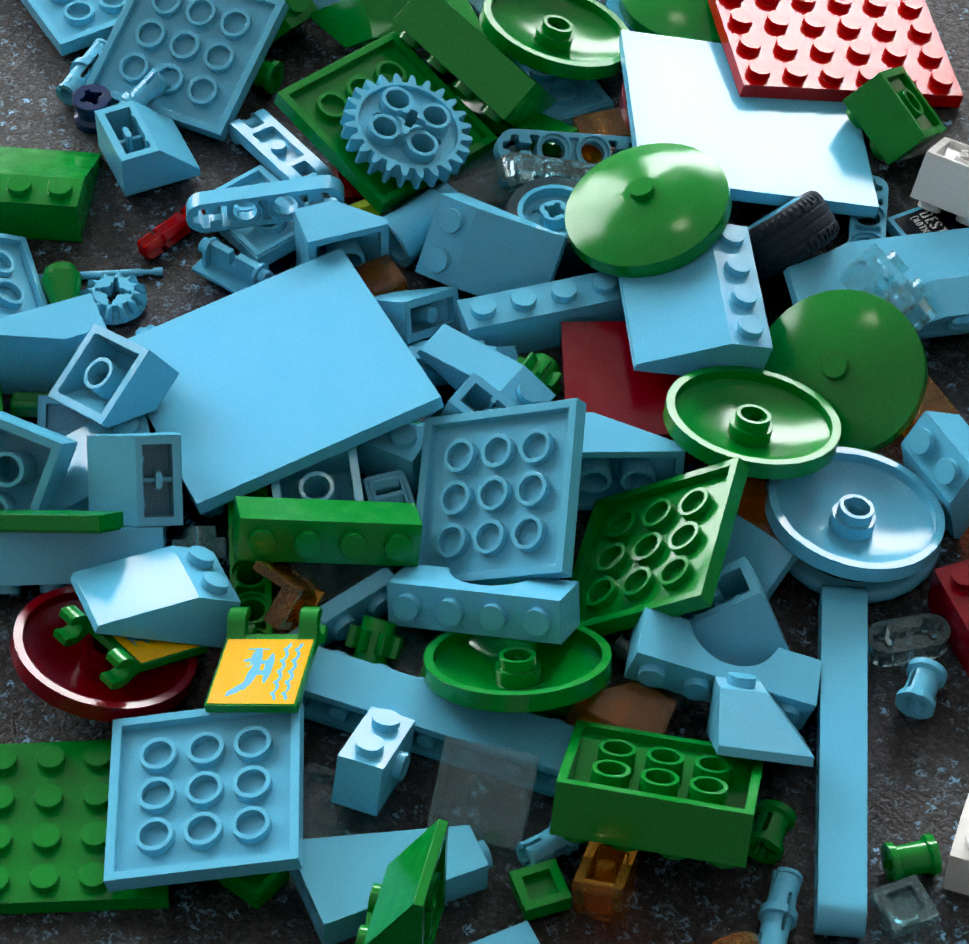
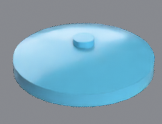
(858, 518)

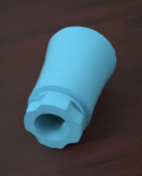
(411, 224)

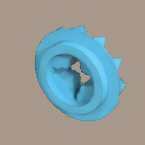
(125, 306)

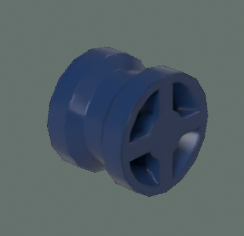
(86, 101)

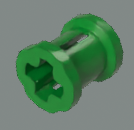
(270, 76)
(770, 830)
(911, 858)

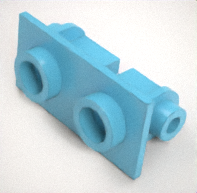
(228, 269)

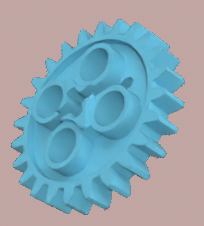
(406, 131)

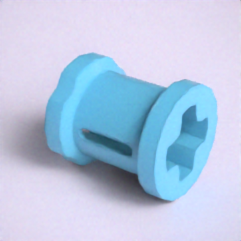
(919, 693)

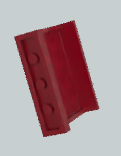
(602, 375)

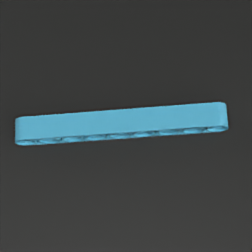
(841, 763)

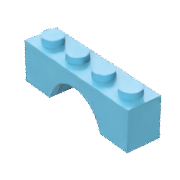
(521, 611)
(670, 657)

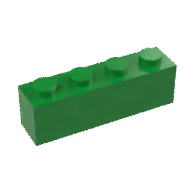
(326, 531)

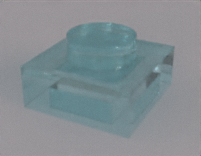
(904, 906)

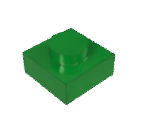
(540, 890)

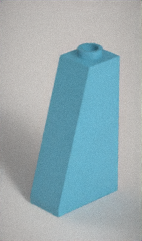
(343, 869)

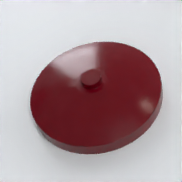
(71, 674)

